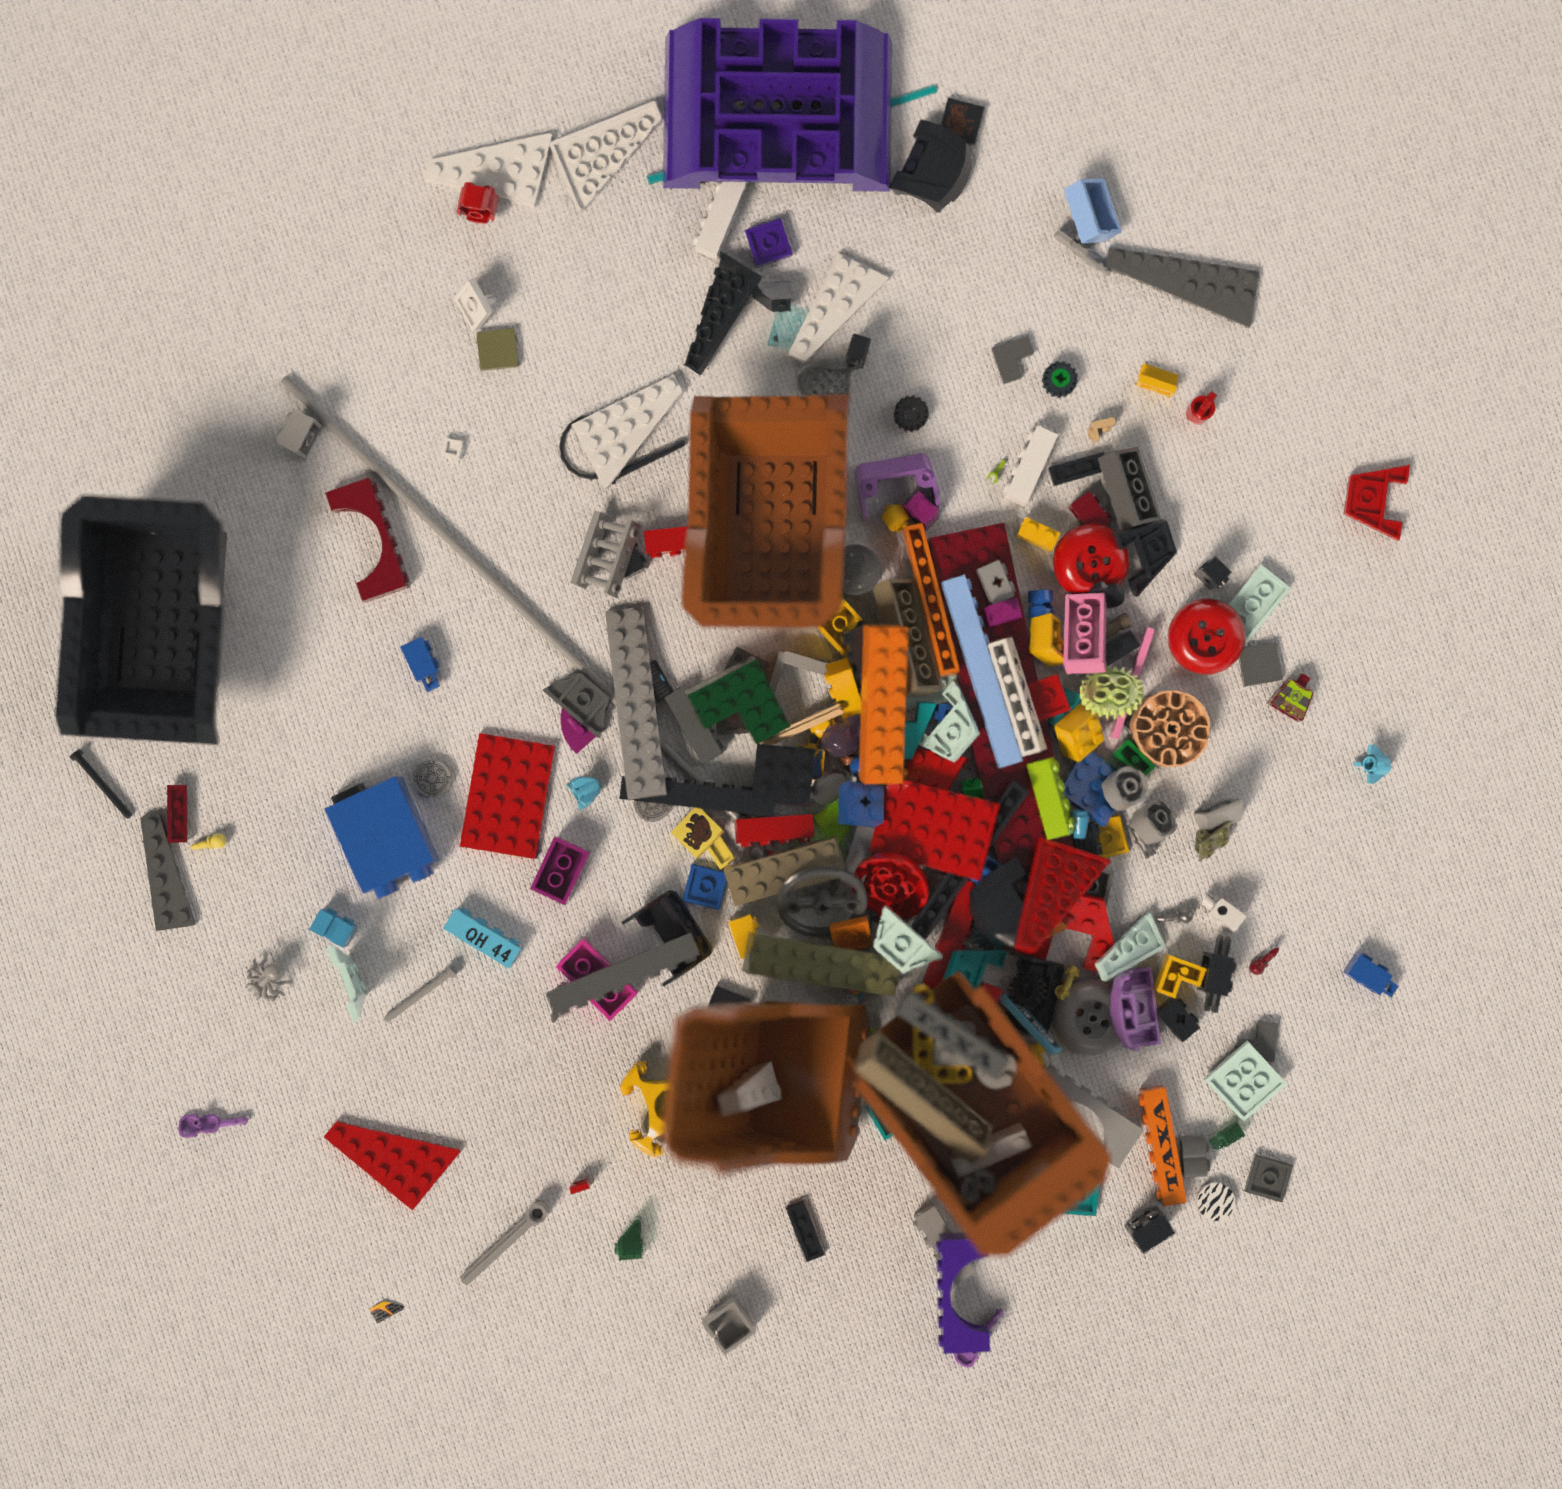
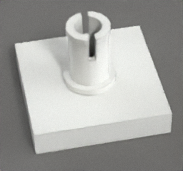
(474, 304)

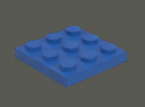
(1085, 789)

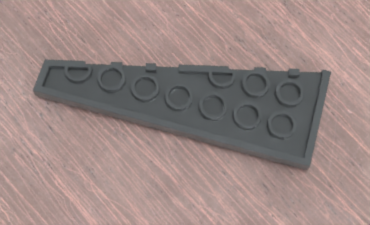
(1210, 286)

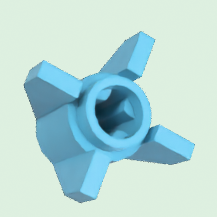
(1375, 764)
(584, 790)

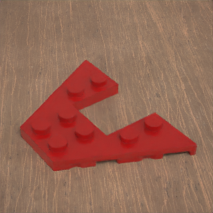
(1087, 917)

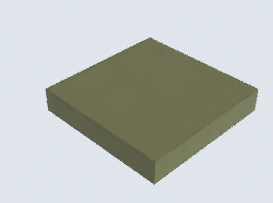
(497, 349)

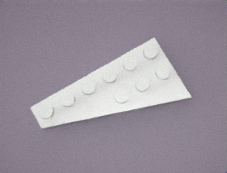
(839, 298)

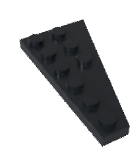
(722, 306)

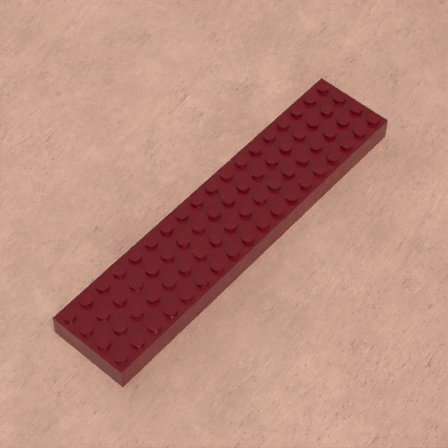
(962, 555)

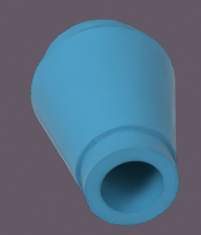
(1081, 821)

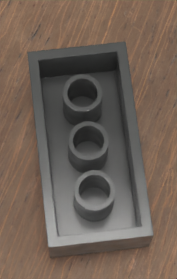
(1129, 488)

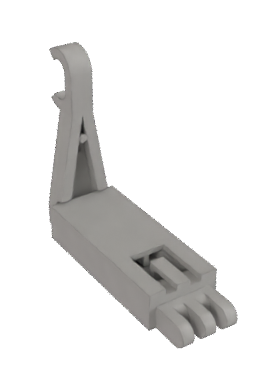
(797, 660)

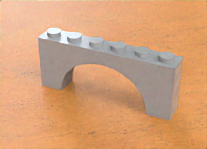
(1118, 1130)

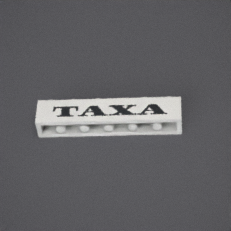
(1017, 696)

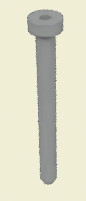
(450, 972)

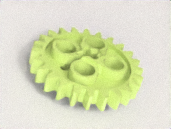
(1111, 692)

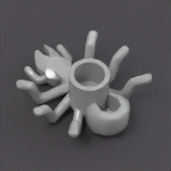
(267, 977)

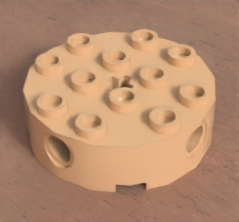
(1188, 731)

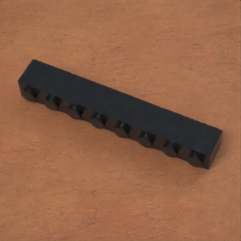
(706, 797)

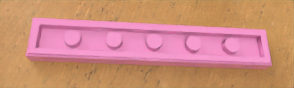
(1136, 669)

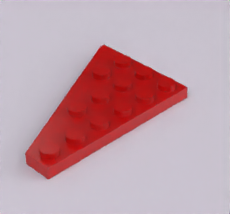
(1054, 886)
(396, 1162)

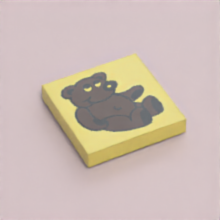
(697, 832)

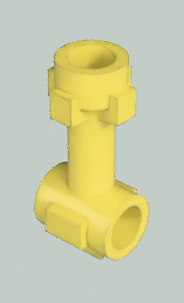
(1062, 991)

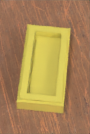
(721, 853)

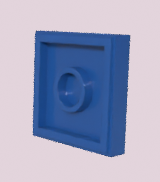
(705, 887)

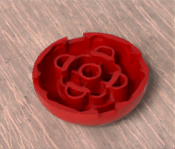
(1074, 548)
(1185, 627)
(885, 876)

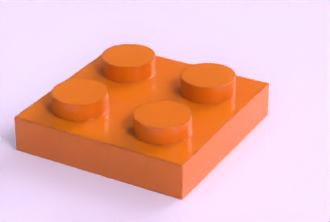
(851, 933)

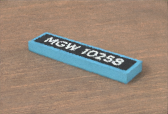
(1031, 1025)

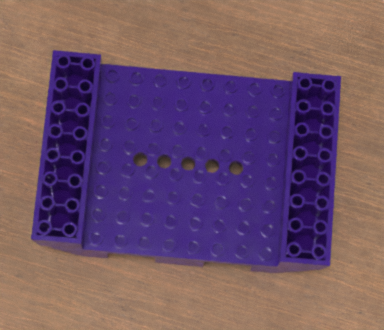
(718, 66)

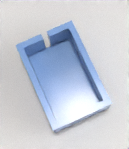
(1092, 210)

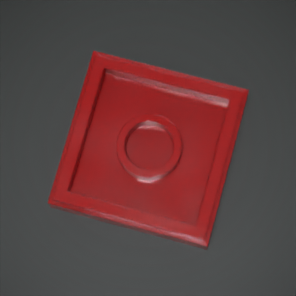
(1048, 697)

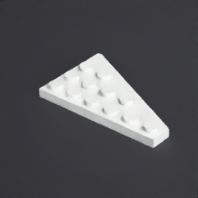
(597, 152)

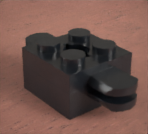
(1218, 973)

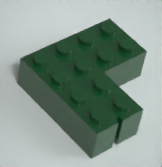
(739, 690)

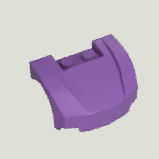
(1135, 1009)

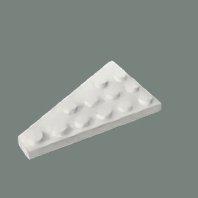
(510, 168)
(620, 429)

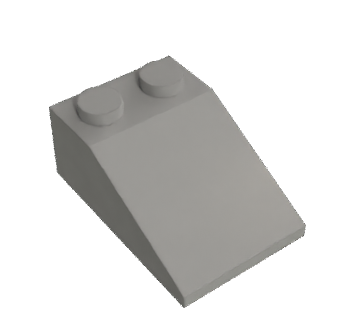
(1218, 815)

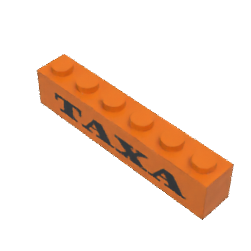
(1162, 1145)

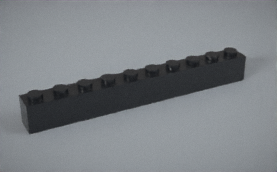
(954, 883)

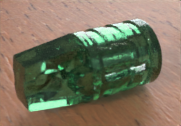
(1227, 1136)

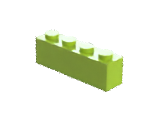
(1051, 798)

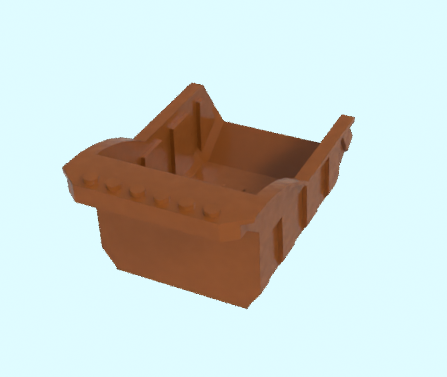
(808, 1055)
(1032, 1185)

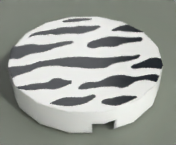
(1215, 1201)

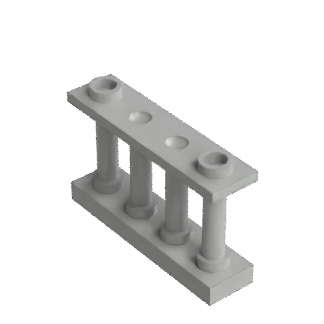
(591, 548)

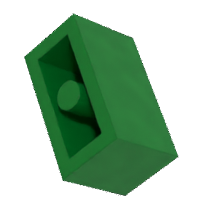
(1131, 756)

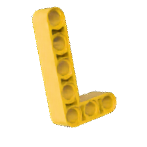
(927, 1043)

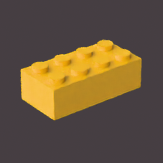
(832, 628)

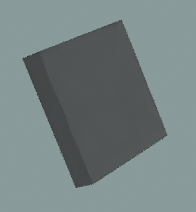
(1260, 664)
(1268, 1178)

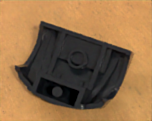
(935, 167)
(998, 904)

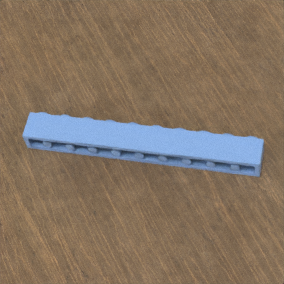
(981, 670)

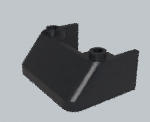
(672, 921)
(1052, 974)

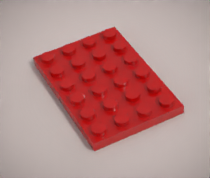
(507, 796)
(936, 828)

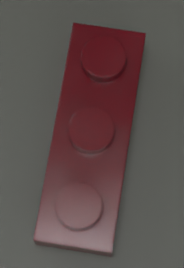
(177, 814)

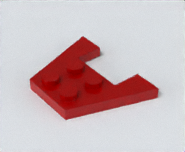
(1367, 499)

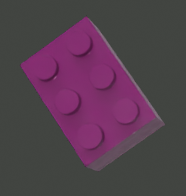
(560, 870)

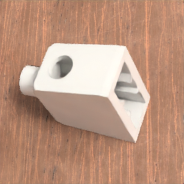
(1231, 919)

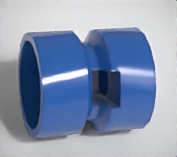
(1040, 602)

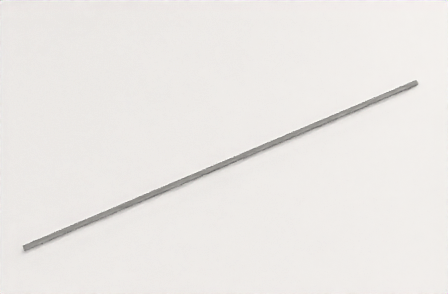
(489, 577)

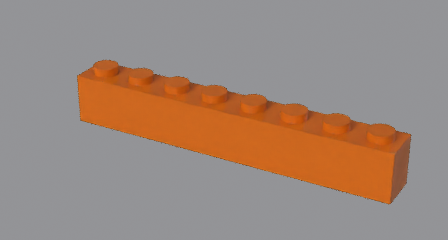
(930, 599)

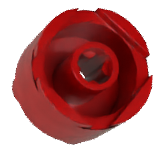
(477, 203)

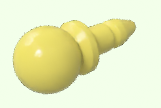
(217, 840)

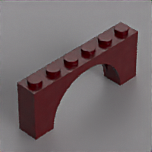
(388, 575)

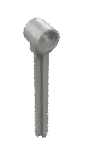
(505, 1242)

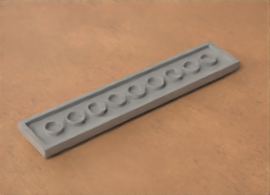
(635, 703)

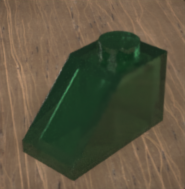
(630, 1242)

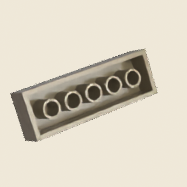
(900, 605)
(767, 873)

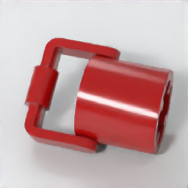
(1201, 408)

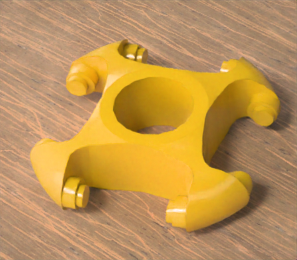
(650, 1091)

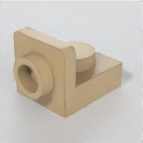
(1102, 425)

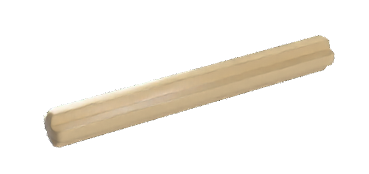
(806, 723)

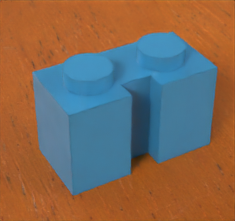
(334, 927)

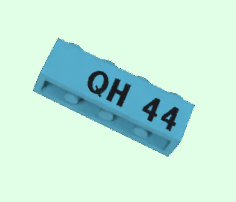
(482, 937)

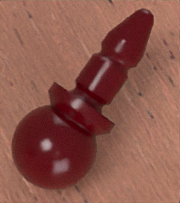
(1258, 966)

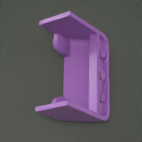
(869, 473)

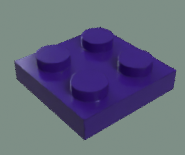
(768, 243)

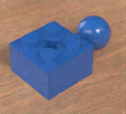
(860, 802)

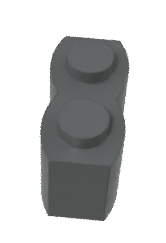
(1193, 1156)

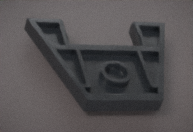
(1154, 549)

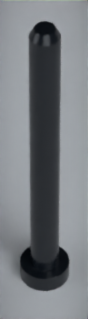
(651, 458)
(77, 755)

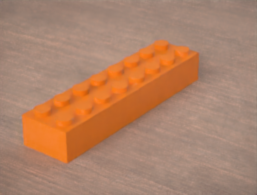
(883, 704)

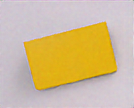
(1157, 380)

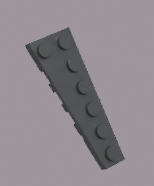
(167, 891)

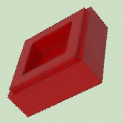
(580, 1186)

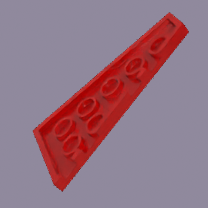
(933, 770)

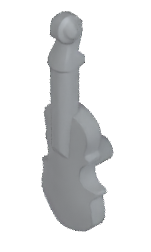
(1079, 251)

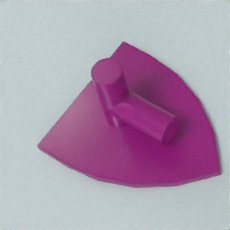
(574, 732)

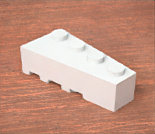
(753, 1089)

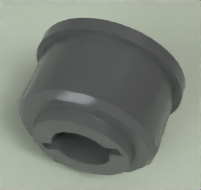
(860, 570)

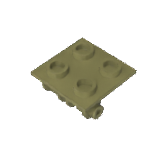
(1207, 843)

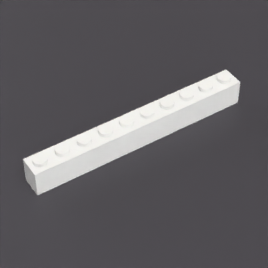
(722, 211)

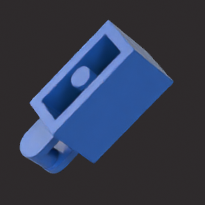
(422, 662)
(1370, 975)

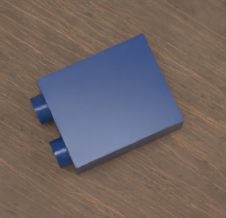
(383, 837)

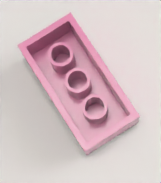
(1085, 633)

